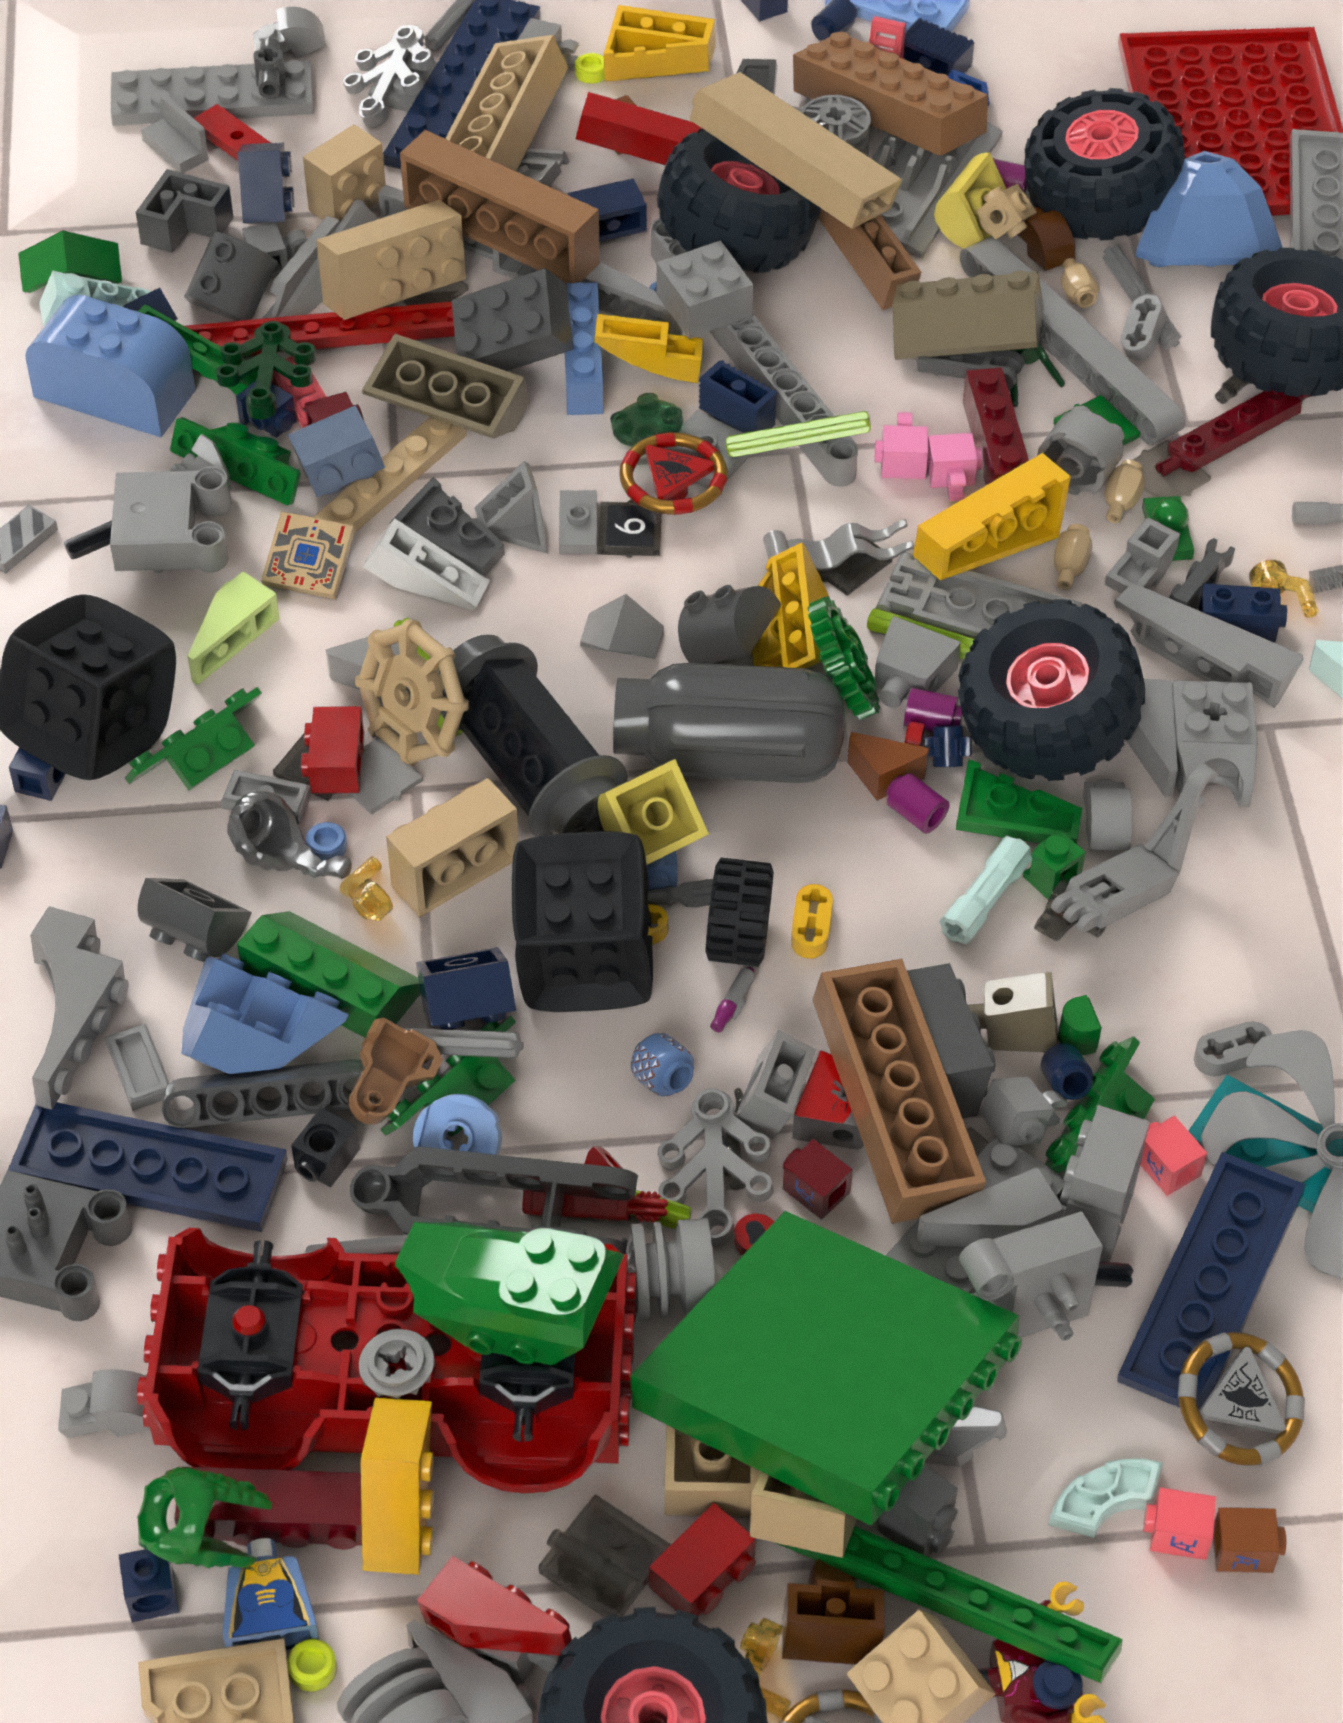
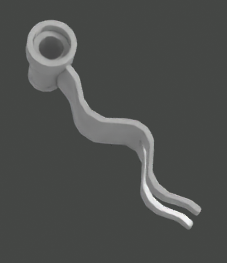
(841, 544)

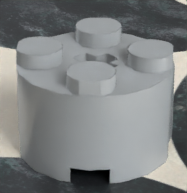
(1084, 448)

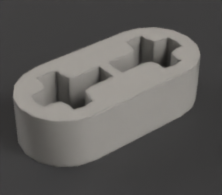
(1149, 328)
(1232, 1046)

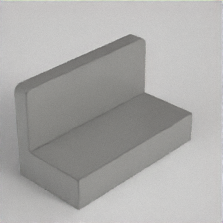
(177, 137)

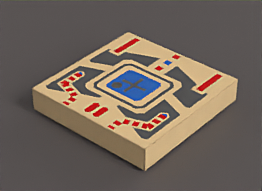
(308, 555)

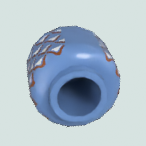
(662, 1064)

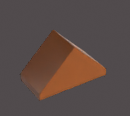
(882, 760)

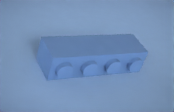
(584, 362)

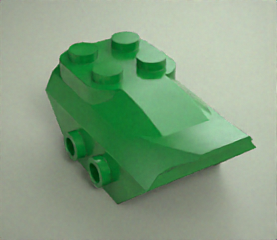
(508, 1289)

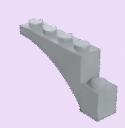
(85, 994)

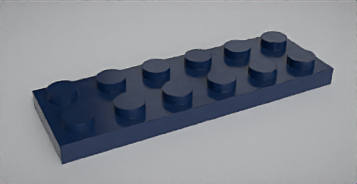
(153, 1164)
(1212, 1276)

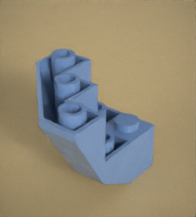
(1209, 217)
(252, 1021)

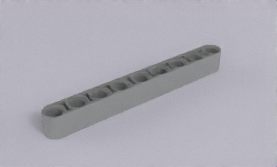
(1086, 350)

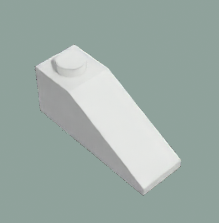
(423, 568)

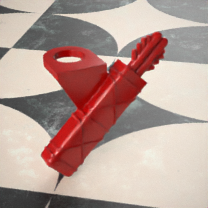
(644, 1206)

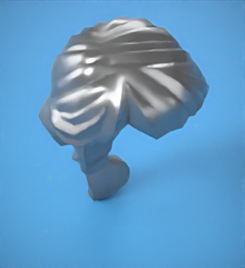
(269, 837)

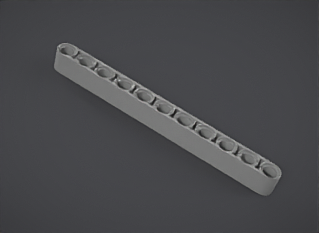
(762, 358)

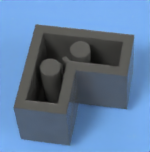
(182, 205)

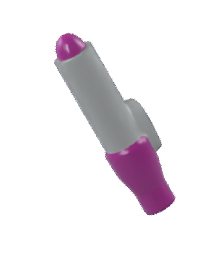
(734, 1000)

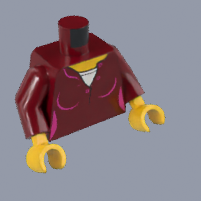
(1013, 1672)

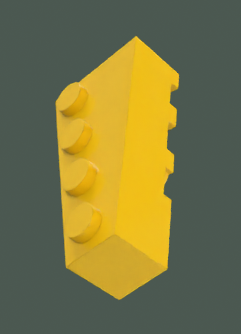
(996, 520)

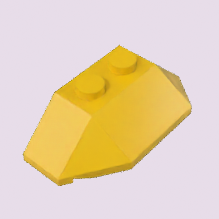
(788, 636)

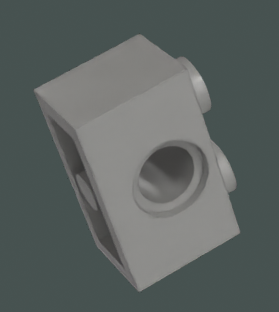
(775, 1084)

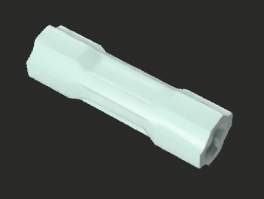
(971, 909)

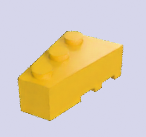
(657, 44)
(395, 1487)

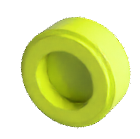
(590, 68)
(311, 1665)

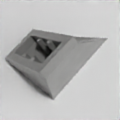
(514, 510)
(623, 628)

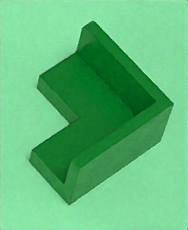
(67, 254)

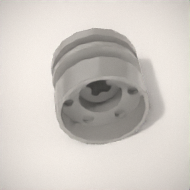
(843, 118)
(671, 1267)
(399, 1691)

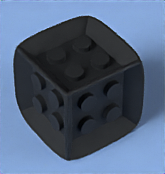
(86, 686)
(582, 921)

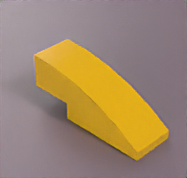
(650, 346)

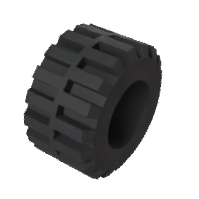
(739, 911)

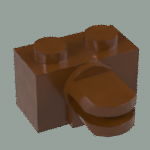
(831, 1618)

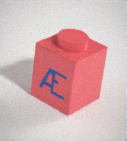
(1172, 1155)
(1181, 1523)

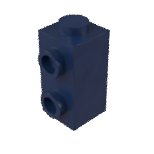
(1245, 607)

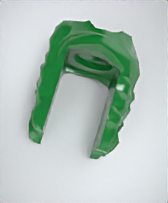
(194, 1495)

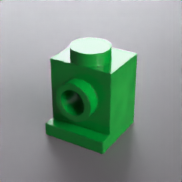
(1051, 859)

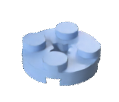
(456, 1110)

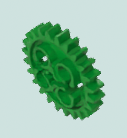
(844, 657)

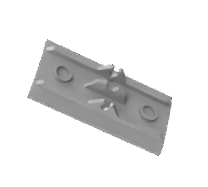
(923, 183)

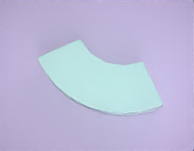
(1103, 1492)

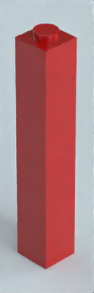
(631, 128)

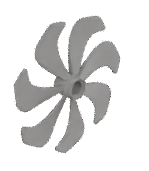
(1252, 1116)

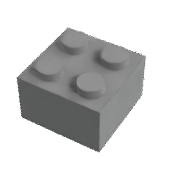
(704, 289)

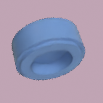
(327, 840)

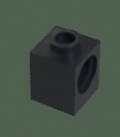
(325, 1132)

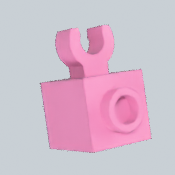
(903, 449)
(953, 463)

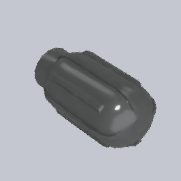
(732, 721)

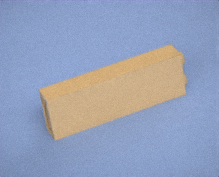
(795, 149)

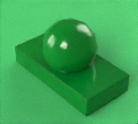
(1174, 515)

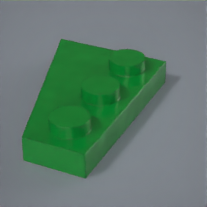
(1001, 808)

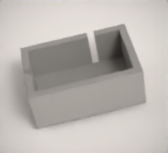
(1105, 1173)

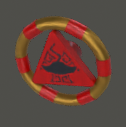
(674, 473)

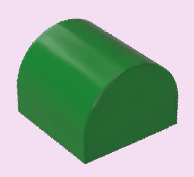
(1080, 1025)

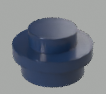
(1056, 1685)

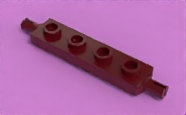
(1230, 431)

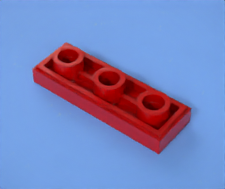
(227, 130)

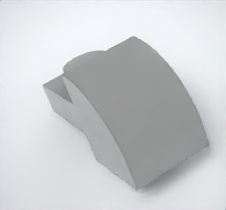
(295, 30)
(1146, 557)
(1108, 815)
(102, 1405)

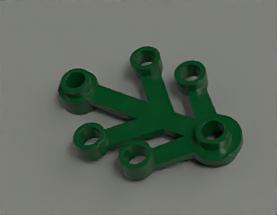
(271, 339)

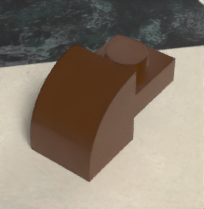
(1048, 239)

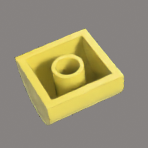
(957, 207)
(655, 809)

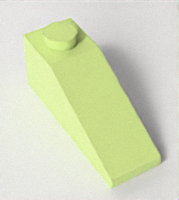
(233, 620)

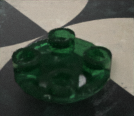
(645, 419)

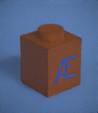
(1247, 1540)

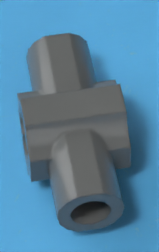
(269, 68)

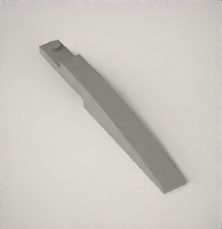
(616, 291)

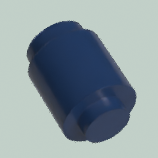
(833, 18)
(1067, 1071)

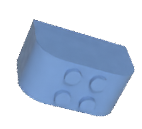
(112, 364)

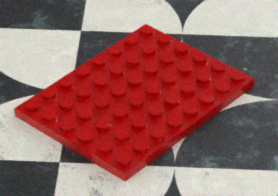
(1237, 94)

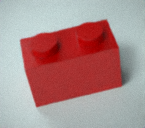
(334, 749)
(703, 1563)

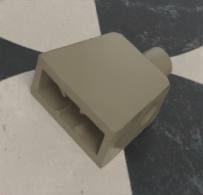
(1019, 1013)

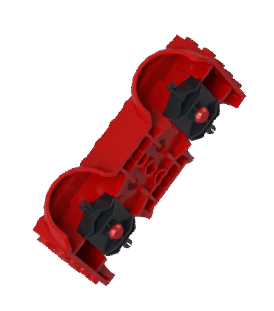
(253, 1381)

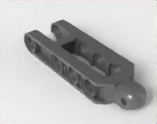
(399, 1188)

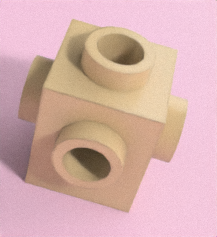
(1005, 212)

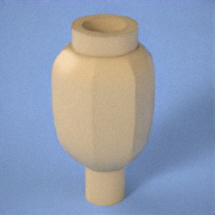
(1079, 284)
(1123, 489)
(1072, 554)

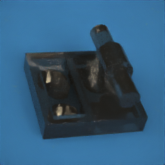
(602, 1558)

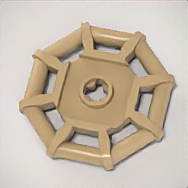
(426, 691)

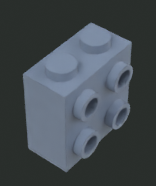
(336, 451)

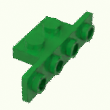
(248, 458)
(206, 748)
(467, 1075)
(1109, 1089)

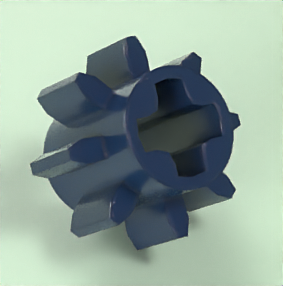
(948, 746)

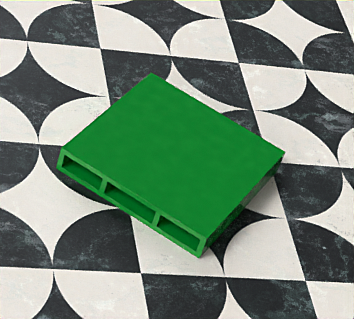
(827, 1366)

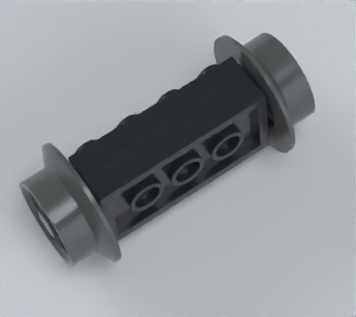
(531, 738)

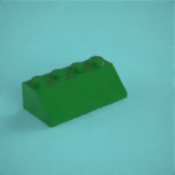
(330, 965)

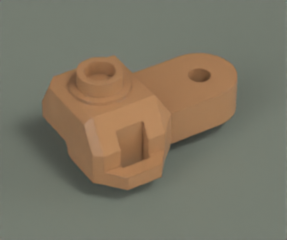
(390, 1063)

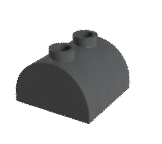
(231, 277)
(725, 623)
(191, 915)

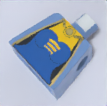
(267, 1600)

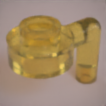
(1275, 575)
(367, 895)
(760, 1644)

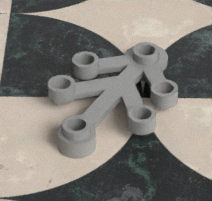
(405, 42)
(714, 1159)

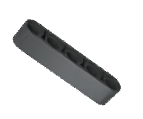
(249, 1104)

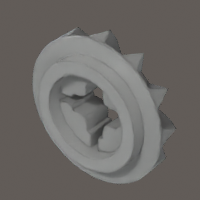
(391, 1347)

